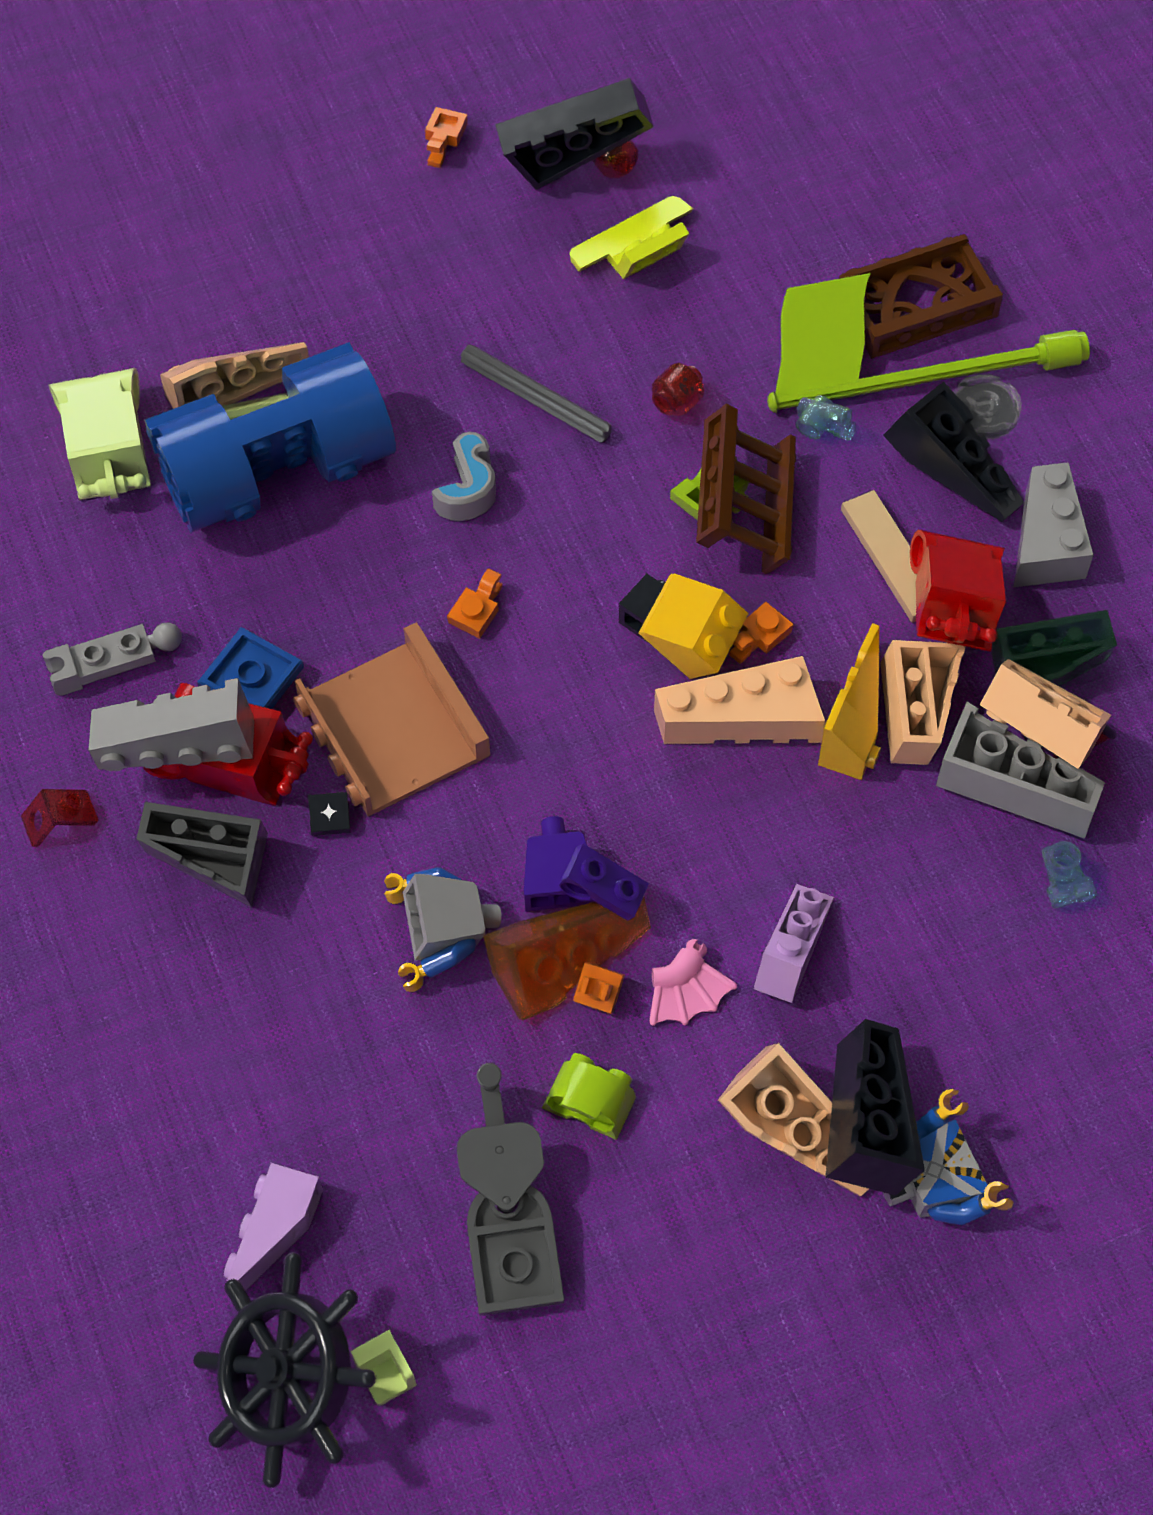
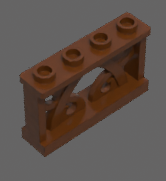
(926, 266)

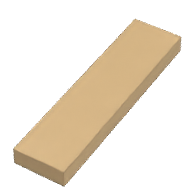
(885, 546)

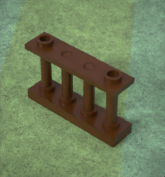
(719, 495)

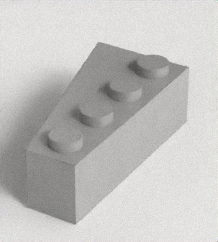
(174, 730)
(1017, 775)

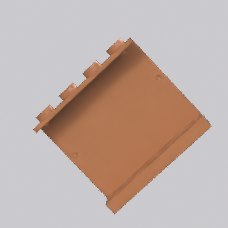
(394, 724)

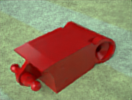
(957, 589)
(275, 764)

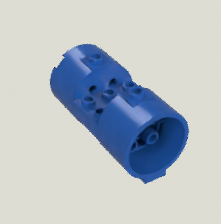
(329, 416)

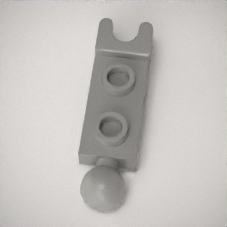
(107, 656)

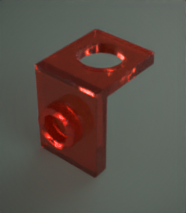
(58, 808)

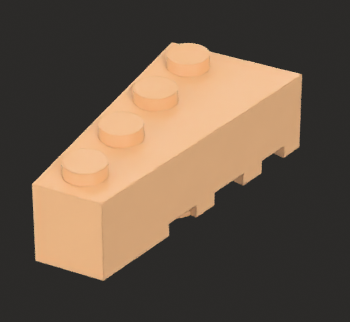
(742, 706)

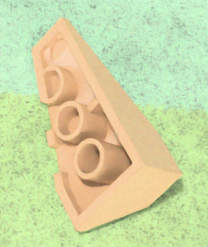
(230, 375)

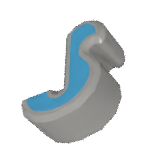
(478, 484)

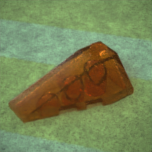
(545, 955)

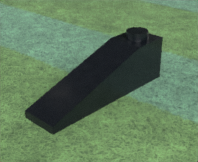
(944, 445)

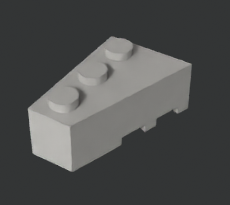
(1053, 530)

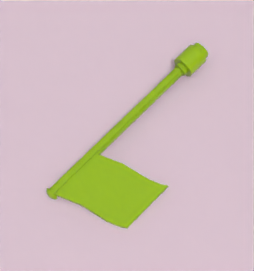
(826, 343)

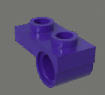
(602, 880)

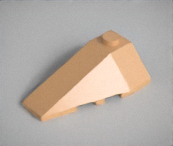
(783, 1109)

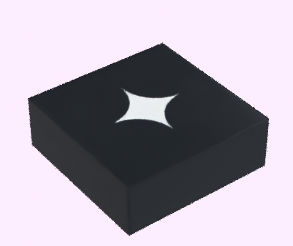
(329, 813)

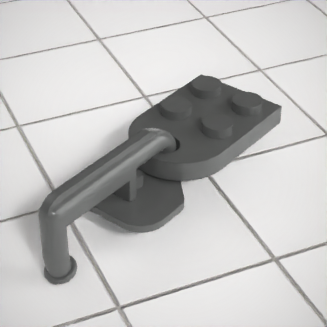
(514, 1251)

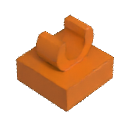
(598, 987)

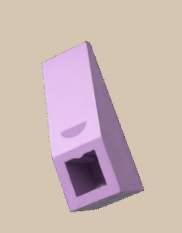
(793, 943)
(278, 1220)

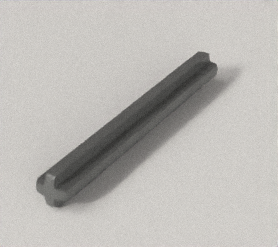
(536, 393)

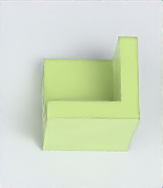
(389, 1366)

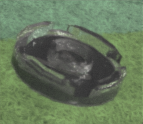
(992, 404)

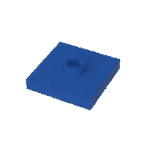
(258, 664)

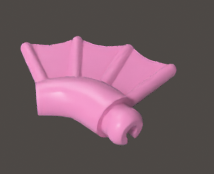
(687, 986)

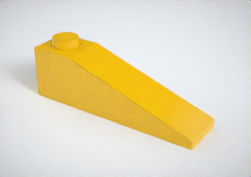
(853, 721)

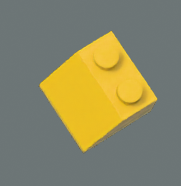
(693, 625)

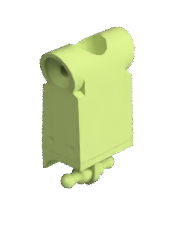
(103, 433)

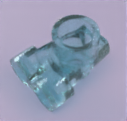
(822, 416)
(1066, 875)

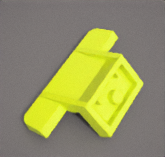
(636, 240)

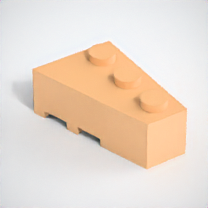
(917, 696)
(1044, 712)

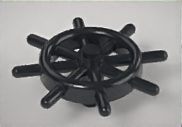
(284, 1370)

